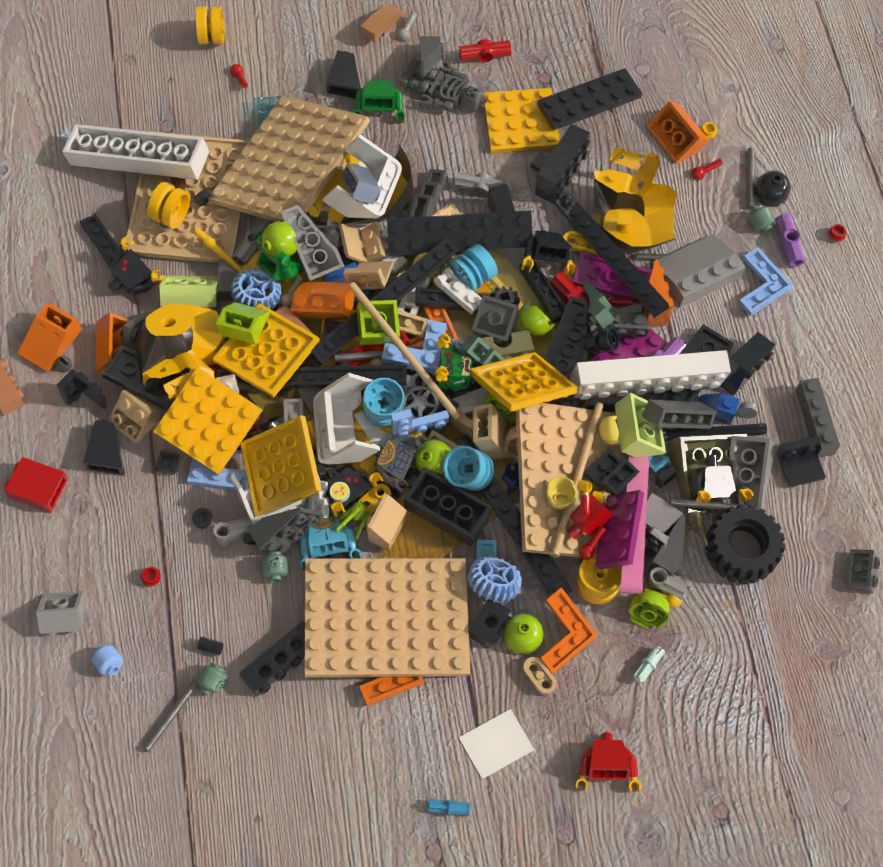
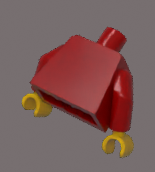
(590, 512)
(608, 761)

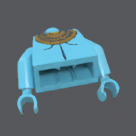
(325, 540)

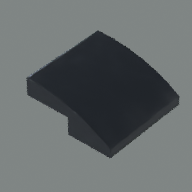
(610, 472)

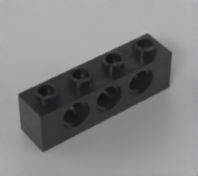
(267, 661)

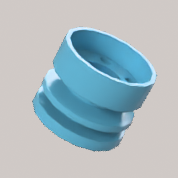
(474, 267)
(381, 392)
(460, 464)

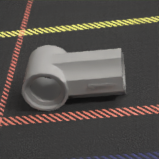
(234, 530)
(668, 583)

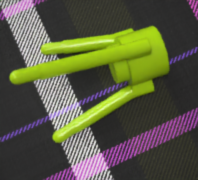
(358, 511)

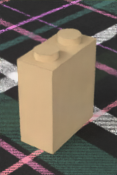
(489, 430)

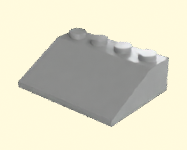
(700, 269)

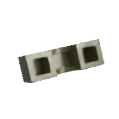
(519, 345)

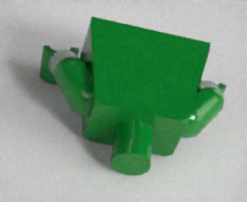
(379, 96)
(277, 268)

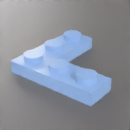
(775, 282)
(428, 357)
(403, 424)
(203, 476)

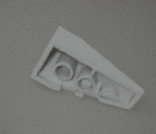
(314, 250)
(752, 466)

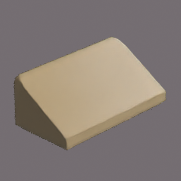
(412, 323)

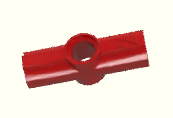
(485, 50)
(567, 289)

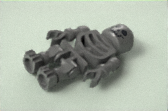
(455, 85)

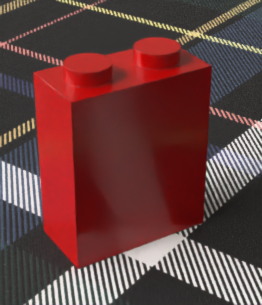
(35, 484)

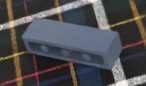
(360, 183)

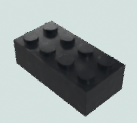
(562, 163)
(447, 507)

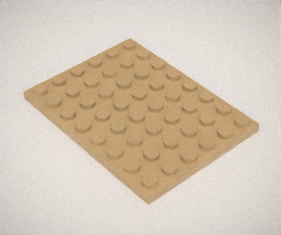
(288, 159)
(219, 222)
(548, 448)
(386, 617)

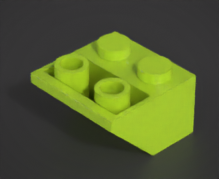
(242, 322)

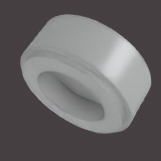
(748, 410)

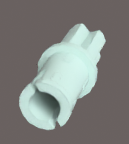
(648, 664)

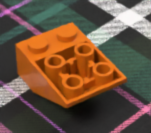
(662, 287)
(49, 337)

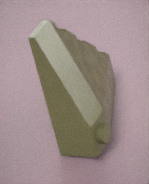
(690, 454)

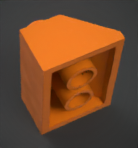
(677, 132)
(323, 300)
(108, 339)

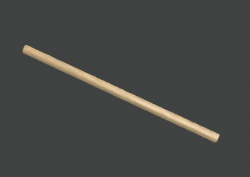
(404, 350)
(578, 476)

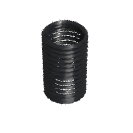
(215, 647)

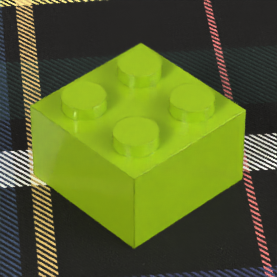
(369, 330)

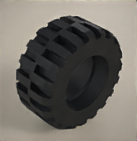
(755, 523)

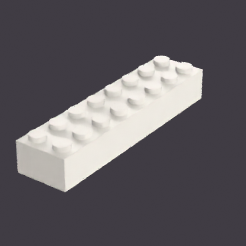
(136, 151)
(650, 374)

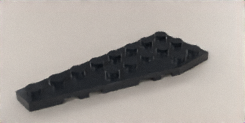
(569, 347)

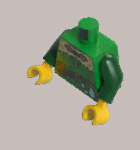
(453, 367)

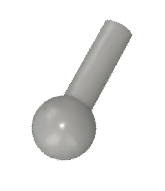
(403, 34)

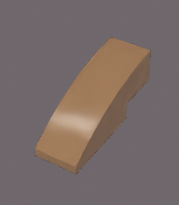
(380, 22)

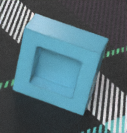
(658, 462)
(485, 548)

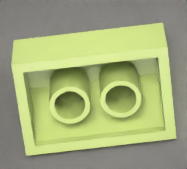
(189, 290)
(637, 434)

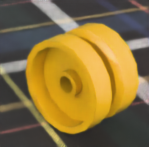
(210, 24)
(168, 205)
(598, 585)

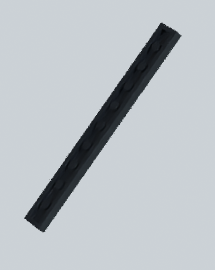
(611, 255)
(394, 291)
(324, 376)
(511, 520)

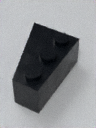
(747, 361)

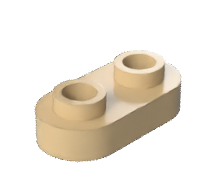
(540, 676)

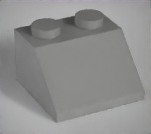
(61, 612)

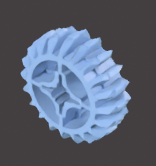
(257, 284)
(494, 579)

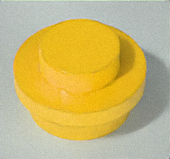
(709, 130)

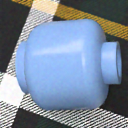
(107, 660)

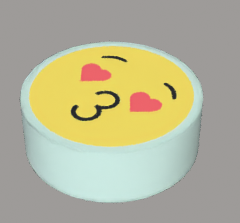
(339, 492)

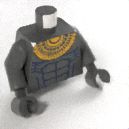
(396, 458)

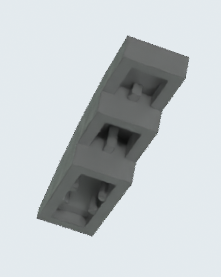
(429, 194)

